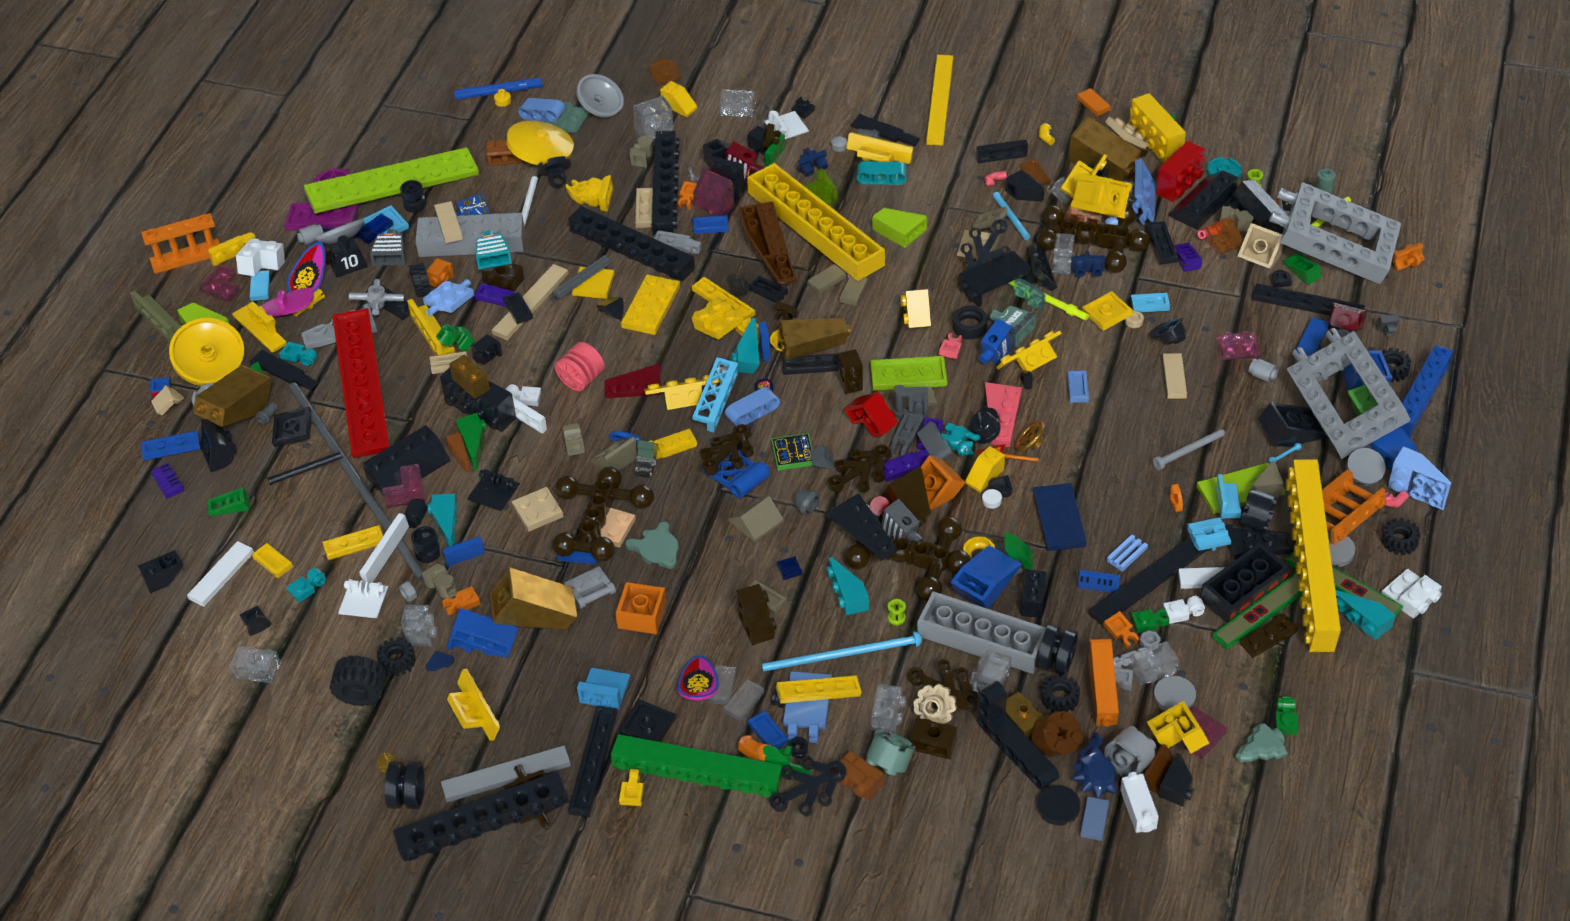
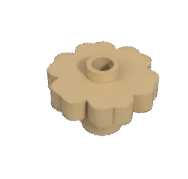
(941, 696)

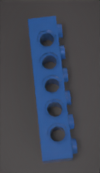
(1426, 386)

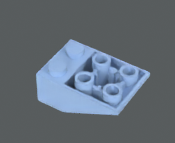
(1419, 478)

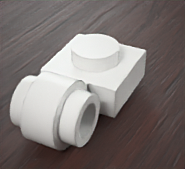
(528, 395)
(1178, 611)

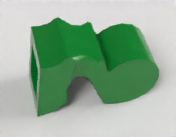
(459, 335)

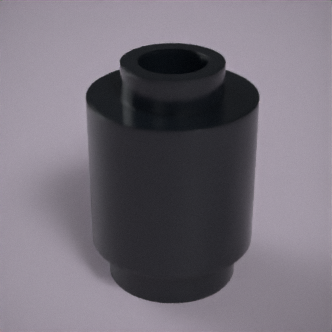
(415, 512)

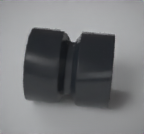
(413, 196)
(425, 544)

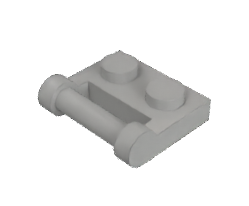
(588, 583)

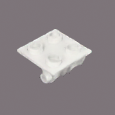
(787, 124)
(363, 598)

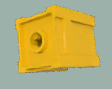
(1101, 195)

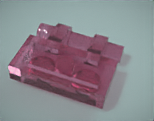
(1238, 345)

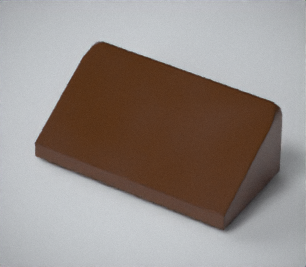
(1158, 768)

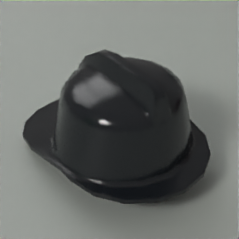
(1169, 331)
(986, 425)

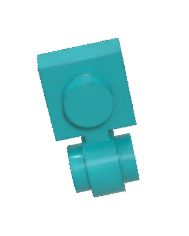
(294, 352)
(304, 588)

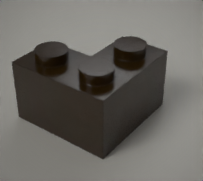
(755, 614)

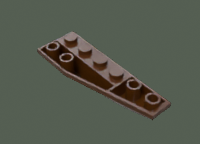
(767, 238)

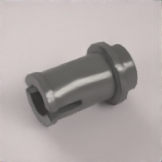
(875, 134)
(264, 416)

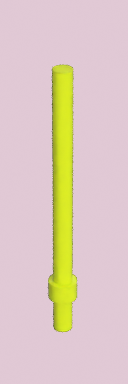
(1070, 309)

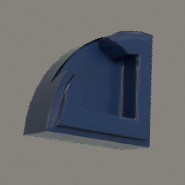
(438, 661)

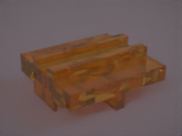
(664, 71)
(1083, 215)
(1228, 228)

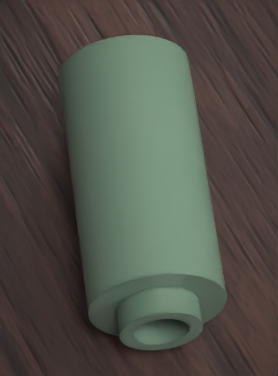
(1325, 180)

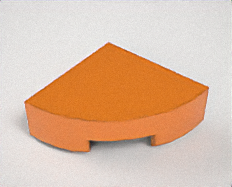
(1176, 498)

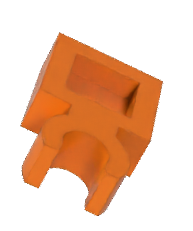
(686, 194)
(463, 599)
(1120, 627)

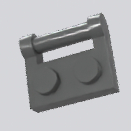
(917, 400)

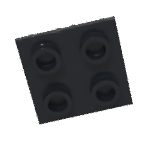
(493, 490)

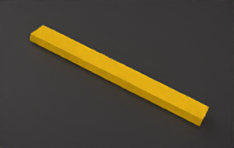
(940, 100)

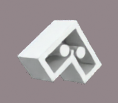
(259, 255)

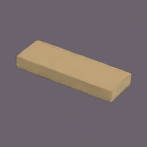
(644, 203)
(448, 222)
(1174, 376)

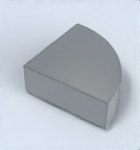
(1124, 678)

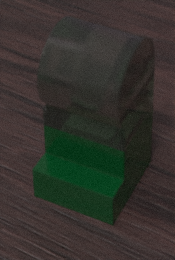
(646, 458)

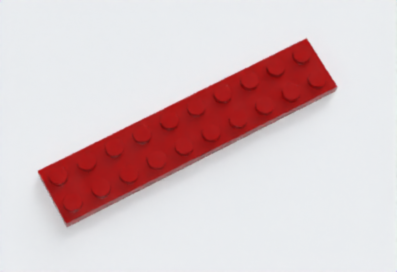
(360, 383)

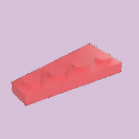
(1005, 401)

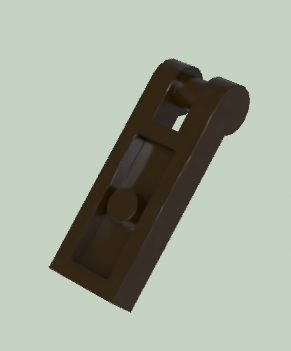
(1268, 636)

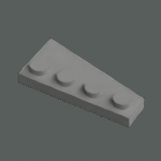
(325, 334)

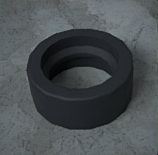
(970, 312)

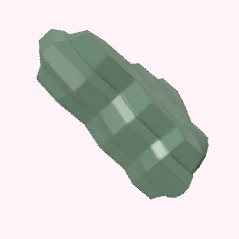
(1262, 744)

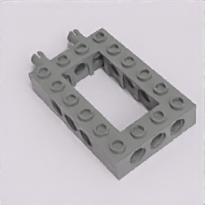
(1329, 247)
(1365, 428)

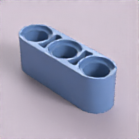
(541, 109)
(752, 406)

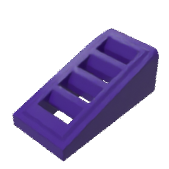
(1188, 257)

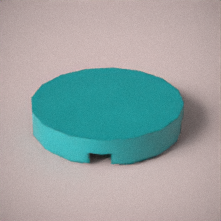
(1228, 165)

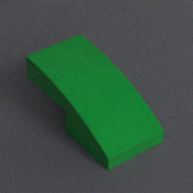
(1018, 550)

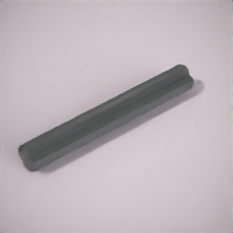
(582, 276)

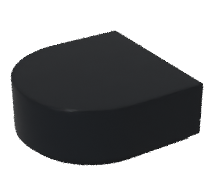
(1281, 279)

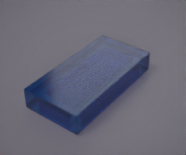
(374, 227)

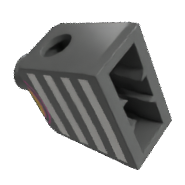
(388, 249)
(900, 522)

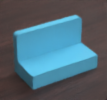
(1227, 499)

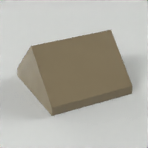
(617, 455)
(757, 518)

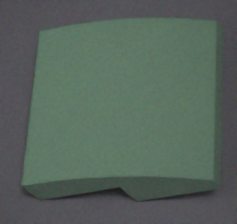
(571, 118)

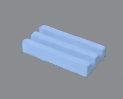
(1126, 549)

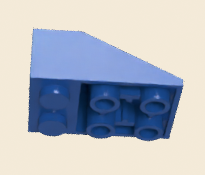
(985, 577)

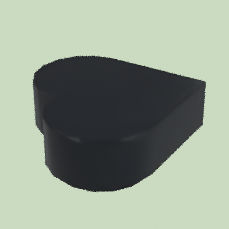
(1002, 485)

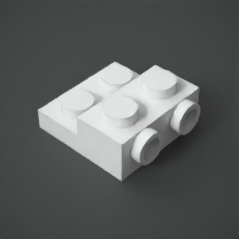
(1413, 592)

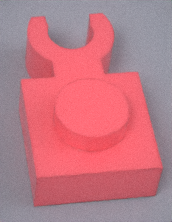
(951, 347)

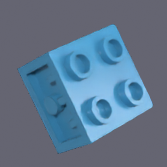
(603, 688)

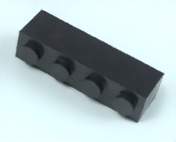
(1258, 204)

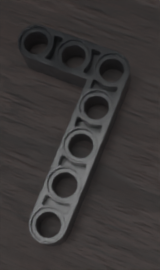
(1010, 739)

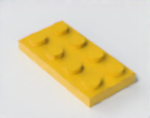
(650, 304)

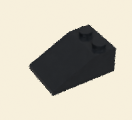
(1290, 424)

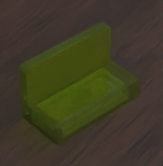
(823, 188)

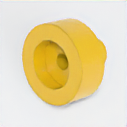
(502, 98)

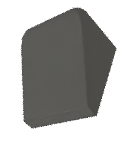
(822, 457)

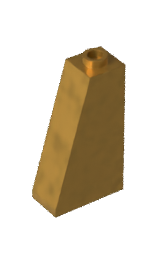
(811, 335)

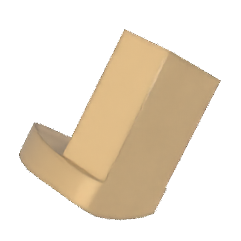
(166, 399)

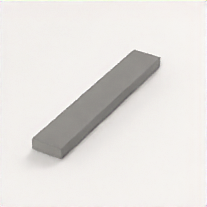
(503, 773)

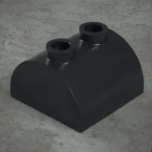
(216, 445)

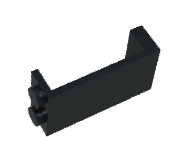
(993, 275)

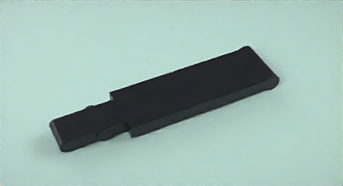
(886, 131)
(283, 370)

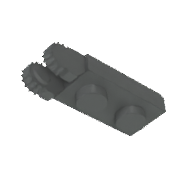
(907, 432)

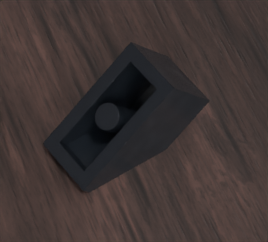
(1177, 782)

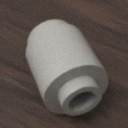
(307, 234)
(1263, 370)

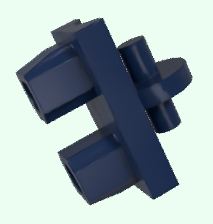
(810, 159)
(1088, 263)

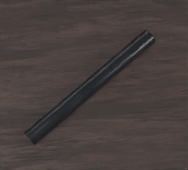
(304, 468)

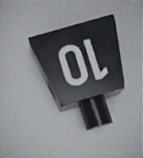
(346, 257)

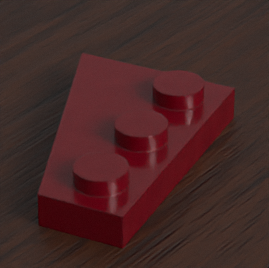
(633, 383)

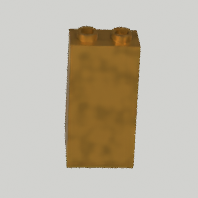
(1094, 140)
(234, 397)
(532, 601)

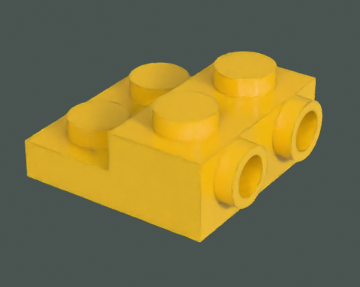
(716, 319)

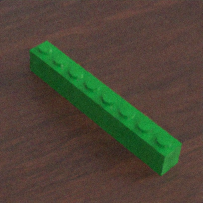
(697, 766)

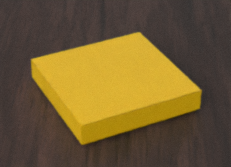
(596, 286)
(1107, 310)

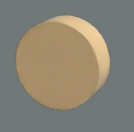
(1135, 320)

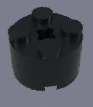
(1258, 510)

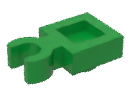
(1147, 621)

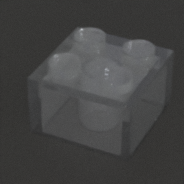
(652, 117)

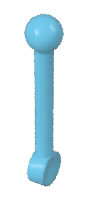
(1297, 446)

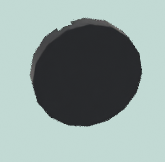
(1058, 805)

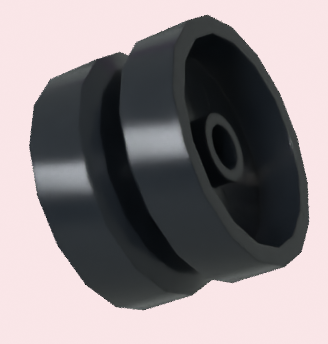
(1057, 649)
(404, 785)

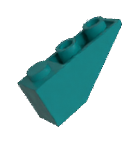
(851, 590)
(1366, 614)

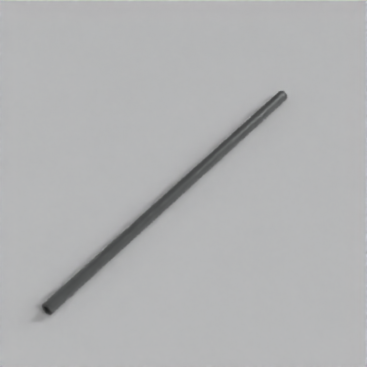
(356, 479)

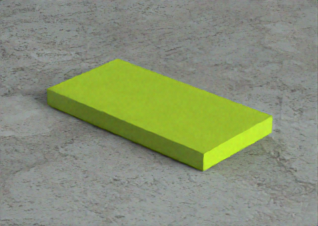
(908, 372)
(1244, 481)

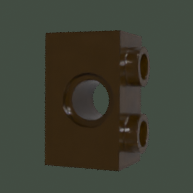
(504, 276)
(850, 371)
(941, 745)

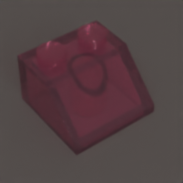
(714, 193)

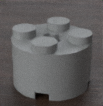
(1130, 751)

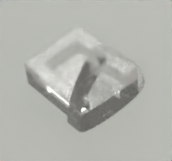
(1054, 188)

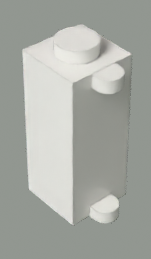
(1139, 803)

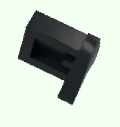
(612, 306)
(255, 620)

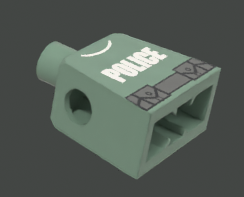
(1021, 320)

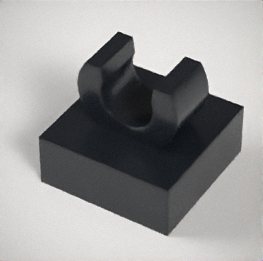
(803, 108)

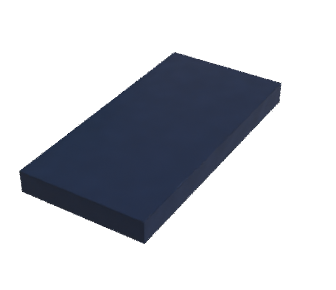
(1059, 517)

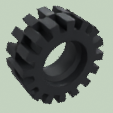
(420, 279)
(1399, 359)
(1404, 528)
(395, 647)
(1060, 684)

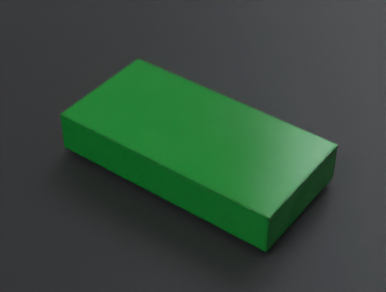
(774, 151)

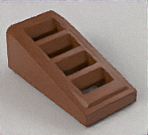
(457, 448)

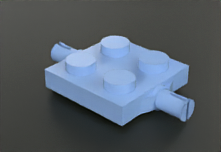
(448, 297)

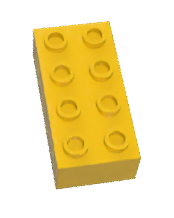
(1158, 127)

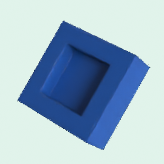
(157, 385)

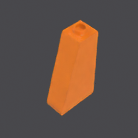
(1103, 682)

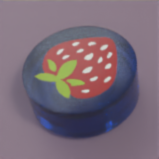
(763, 383)

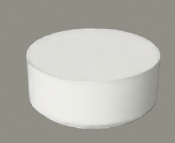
(991, 498)

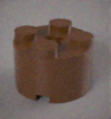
(1057, 734)

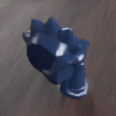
(1094, 769)

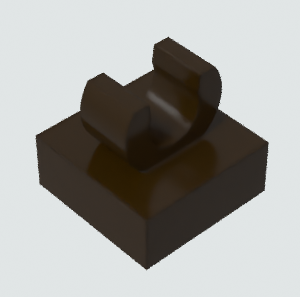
(769, 136)
(784, 309)

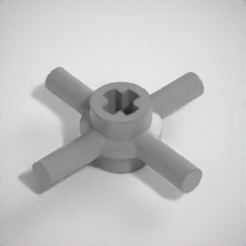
(376, 296)

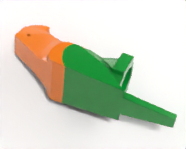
(768, 753)

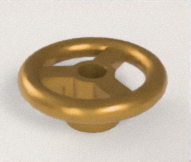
(1030, 436)

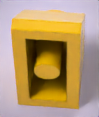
(678, 99)
(987, 466)

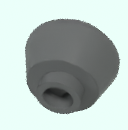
(807, 501)

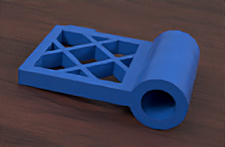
(744, 479)

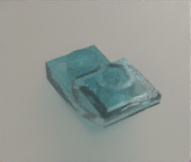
(1028, 291)

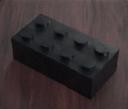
(493, 406)

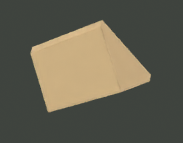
(1261, 246)

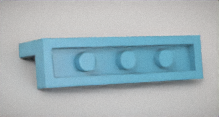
(722, 396)

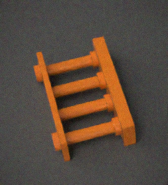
(183, 256)
(1334, 493)

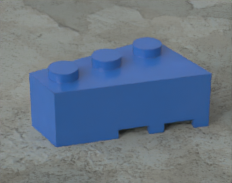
(480, 633)

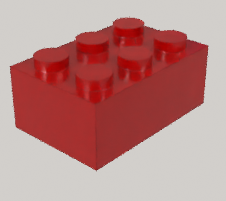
(1180, 171)

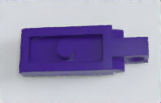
(904, 464)

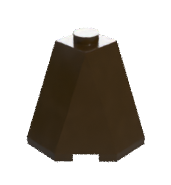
(912, 493)

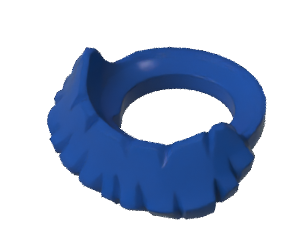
(619, 435)

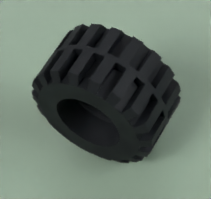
(358, 680)

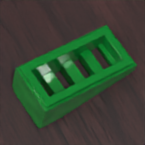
(1304, 268)
(240, 498)

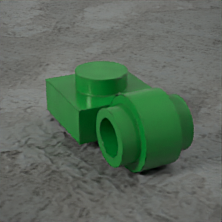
(1286, 720)

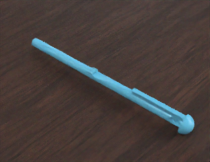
(915, 639)

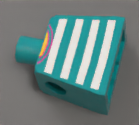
(492, 250)

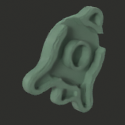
(657, 546)

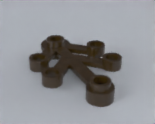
(740, 433)
(880, 455)
(962, 697)

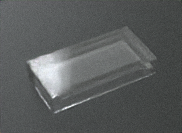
(726, 680)
(744, 700)

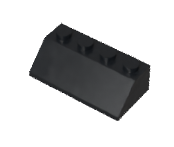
(1205, 199)
(417, 448)

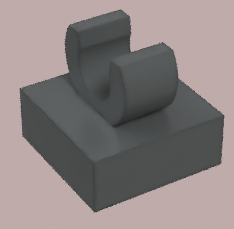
(1388, 324)

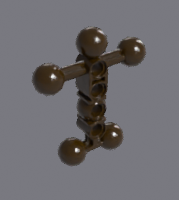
(1102, 235)
(594, 518)
(922, 555)

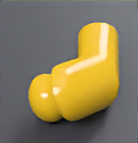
(1044, 134)

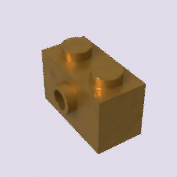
(469, 376)
(1022, 713)

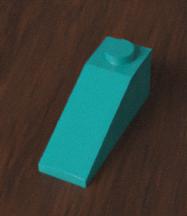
(747, 352)
(444, 515)

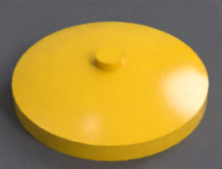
(538, 141)
(206, 350)

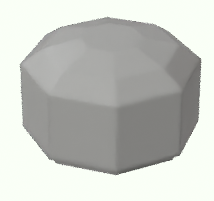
(839, 144)
(408, 591)
(1149, 639)

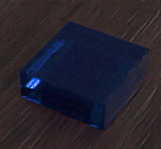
(789, 568)

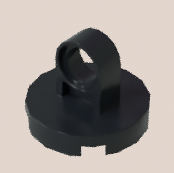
(555, 167)

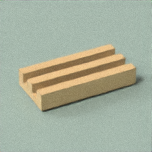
(441, 363)

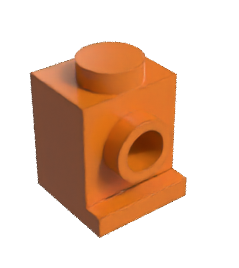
(439, 272)

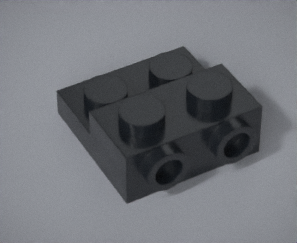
(731, 170)

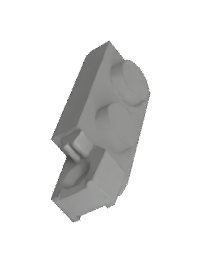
(679, 242)

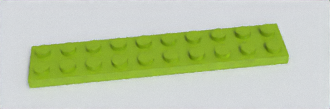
(388, 179)

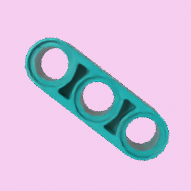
(881, 173)

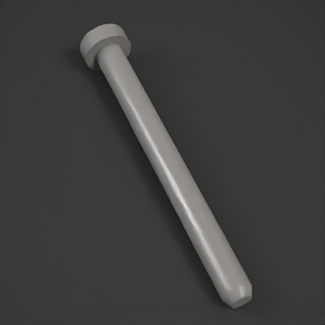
(1159, 463)

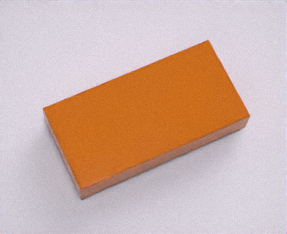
(1093, 102)

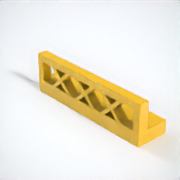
(429, 328)

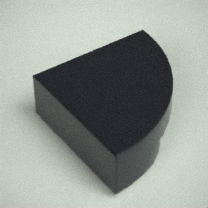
(1026, 379)

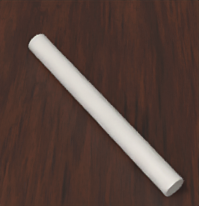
(530, 193)

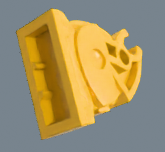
(592, 192)

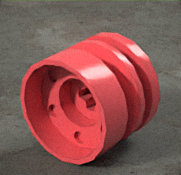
(579, 366)

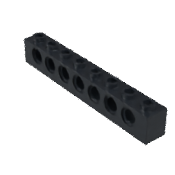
(665, 182)
(632, 243)
(470, 813)

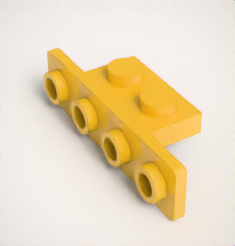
(878, 149)
(1070, 183)
(260, 326)
(1034, 356)
(680, 394)
(471, 706)

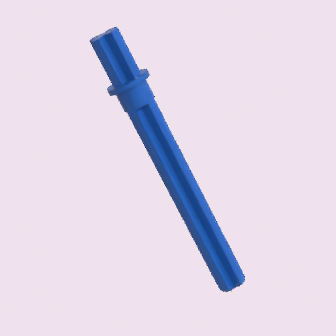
(493, 89)

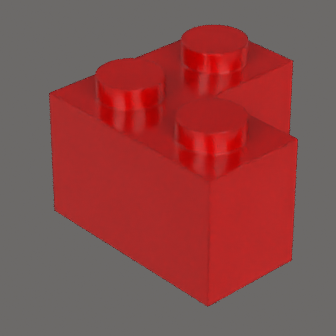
(872, 412)

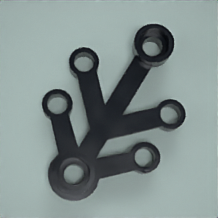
(984, 252)
(810, 784)

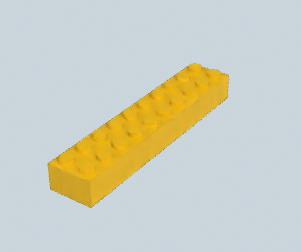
(817, 222)
(1313, 556)

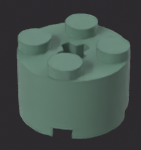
(890, 752)

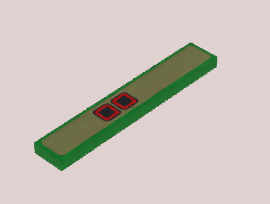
(1351, 586)
(1258, 613)

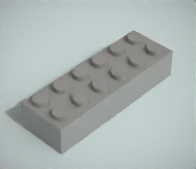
(432, 243)
(980, 630)

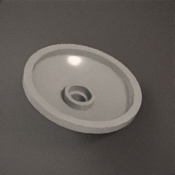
(599, 95)
(348, 230)

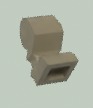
(641, 151)
(1241, 219)
(573, 439)
(439, 578)

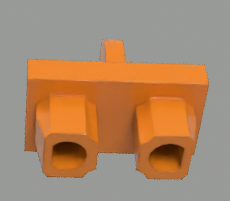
(1409, 256)

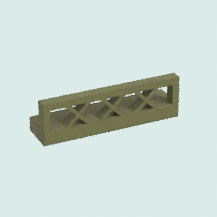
(155, 315)

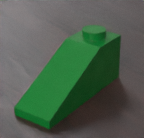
(473, 436)

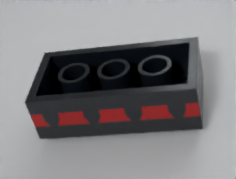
(1244, 582)

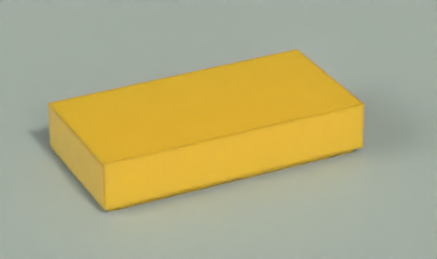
(272, 560)

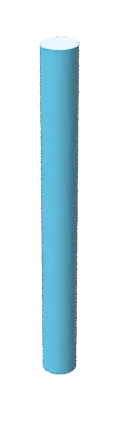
(1011, 216)

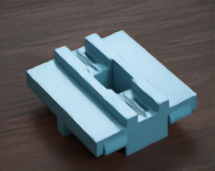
(1209, 534)

